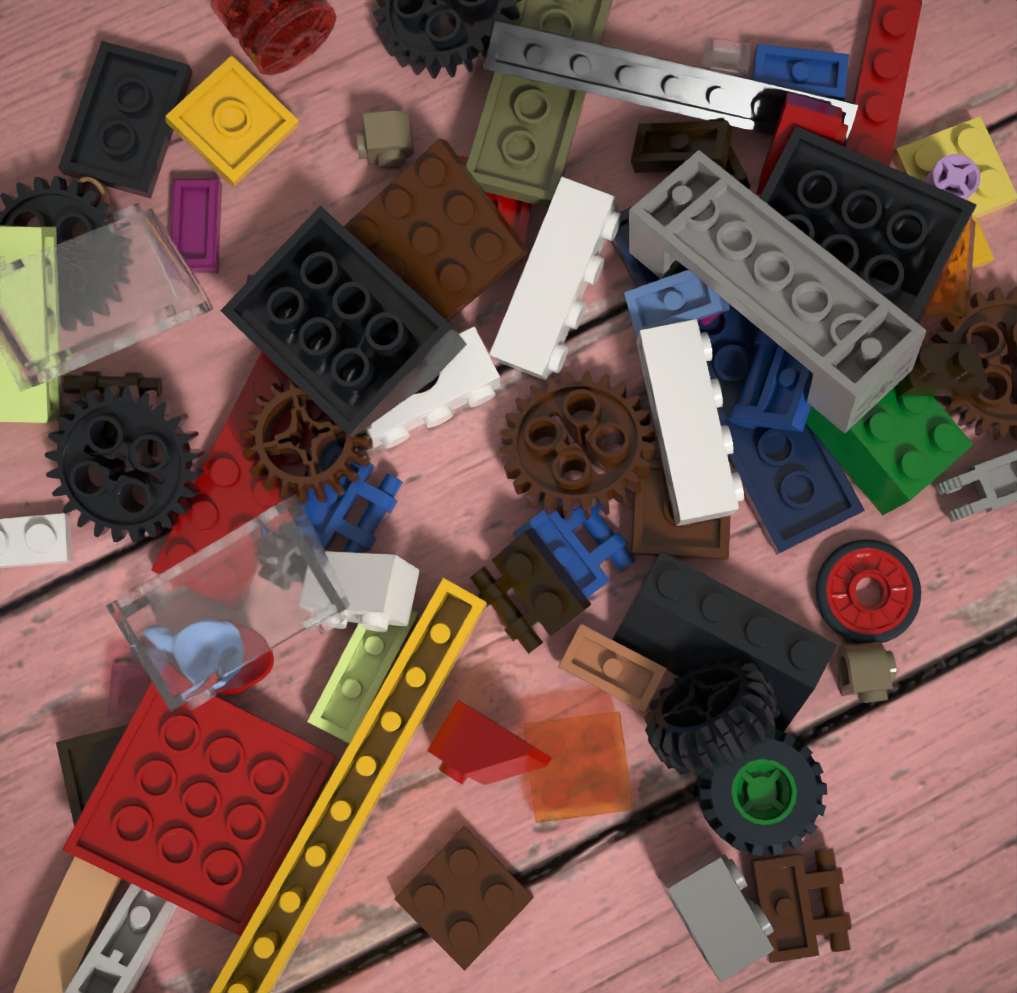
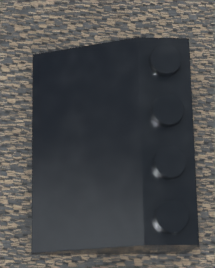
(870, 217)
(342, 324)

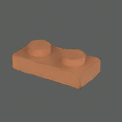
(612, 668)

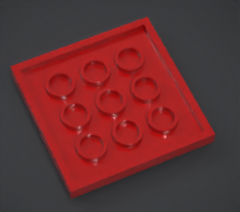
(200, 806)

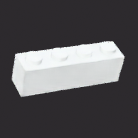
(556, 279)
(688, 422)

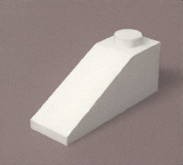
(124, 944)

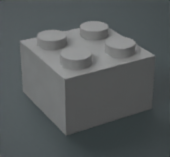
(717, 916)

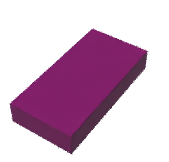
(197, 222)

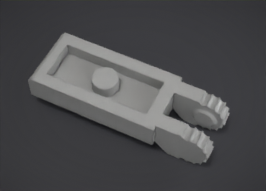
(994, 482)

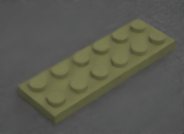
(531, 123)

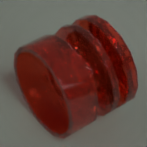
(277, 31)

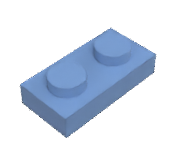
(672, 301)

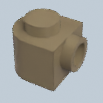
(385, 138)
(866, 671)

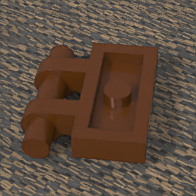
(785, 900)

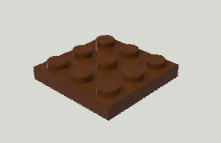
(439, 231)

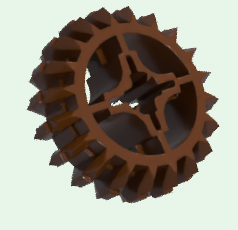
(284, 443)

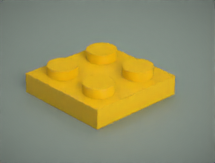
(232, 121)

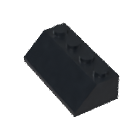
(695, 621)

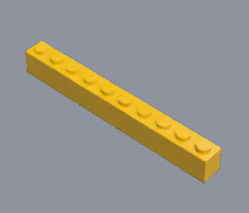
(352, 792)

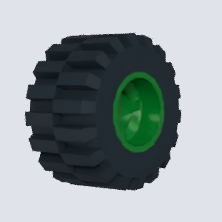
(765, 797)

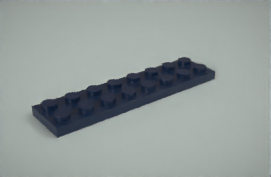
(783, 473)

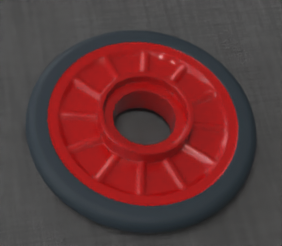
(898, 586)

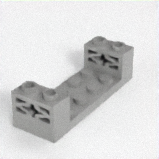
(779, 282)

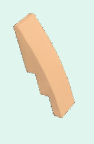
(69, 929)

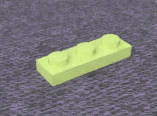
(358, 679)

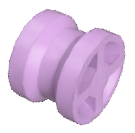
(957, 172)

